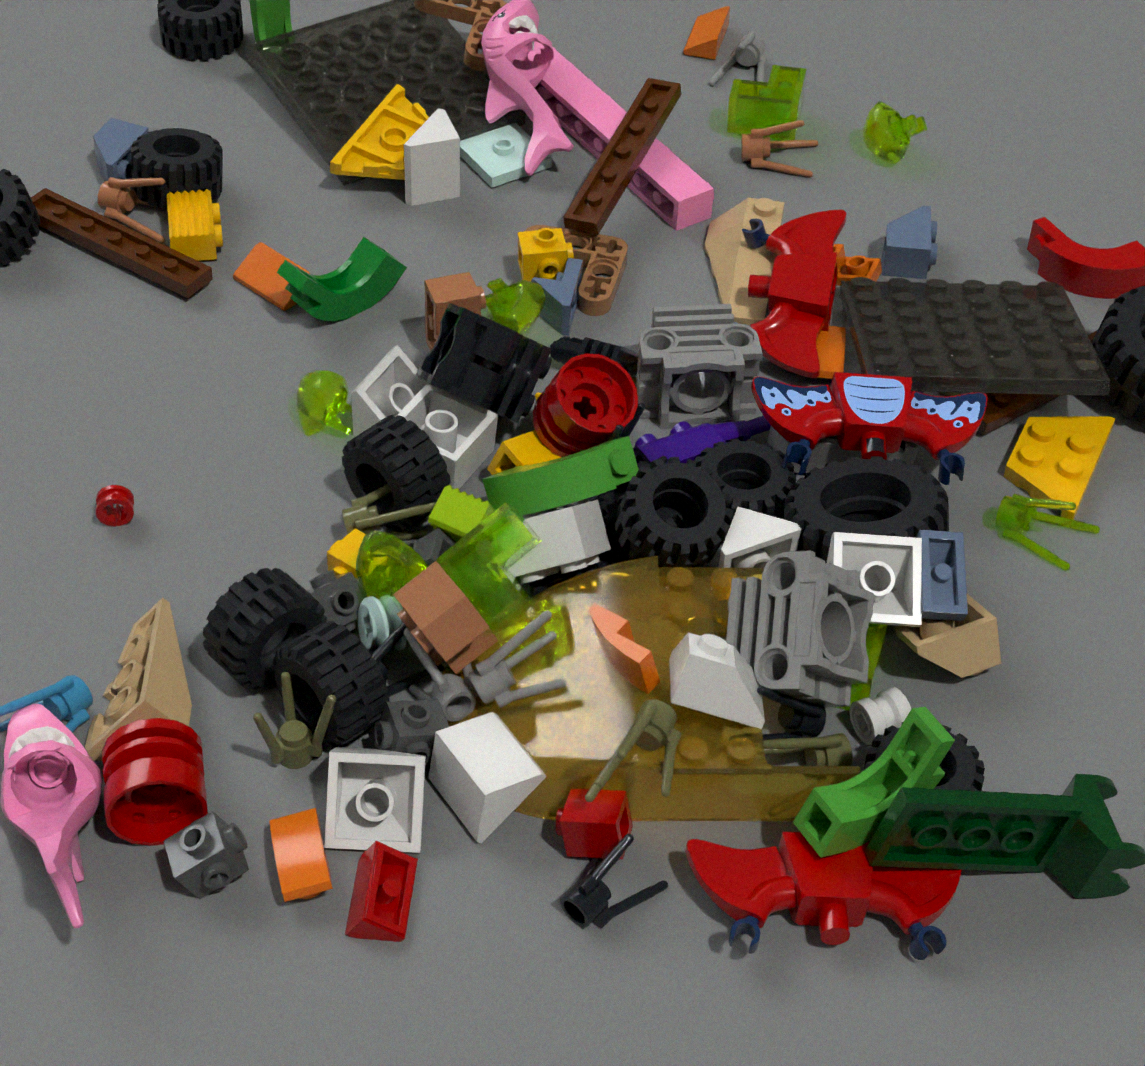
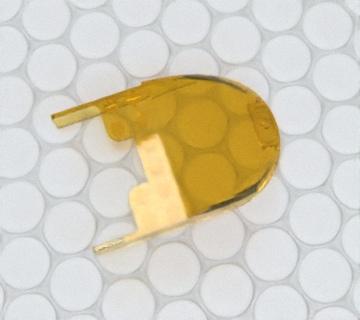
(578, 728)

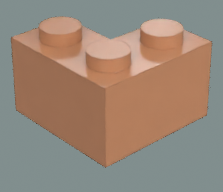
(453, 289)
(443, 619)

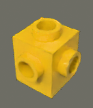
(543, 253)

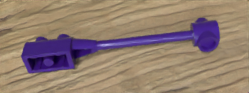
(689, 441)

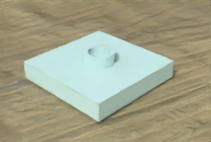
(499, 154)

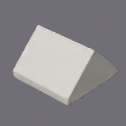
(432, 161)
(385, 390)
(756, 539)
(888, 569)
(482, 772)

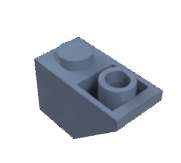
(114, 147)
(910, 245)

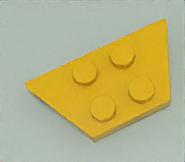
(379, 143)
(1058, 457)

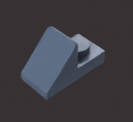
(562, 296)
(943, 575)

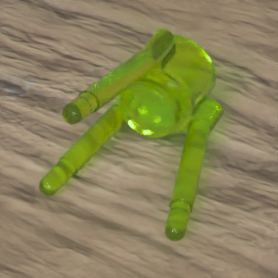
(1019, 515)

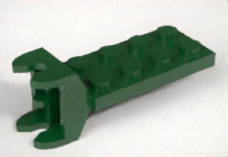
(1011, 833)

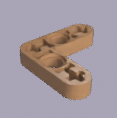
(476, 14)
(600, 256)

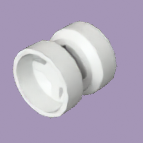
(874, 716)

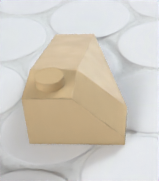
(734, 261)
(957, 646)
(148, 684)

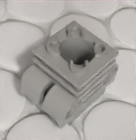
(697, 366)
(803, 627)

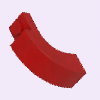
(1083, 268)

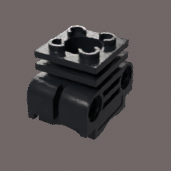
(485, 363)

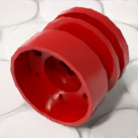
(584, 404)
(153, 780)

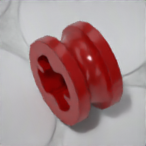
(114, 495)

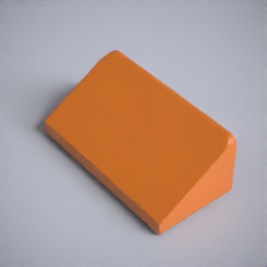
(708, 34)
(260, 275)

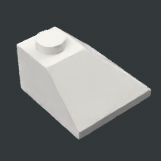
(715, 680)
(374, 799)

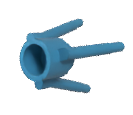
(63, 699)

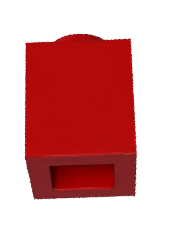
(593, 826)

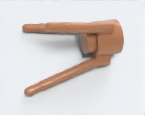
(757, 147)
(117, 198)

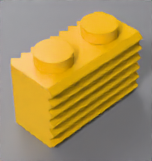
(194, 224)

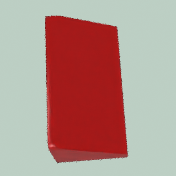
(381, 894)

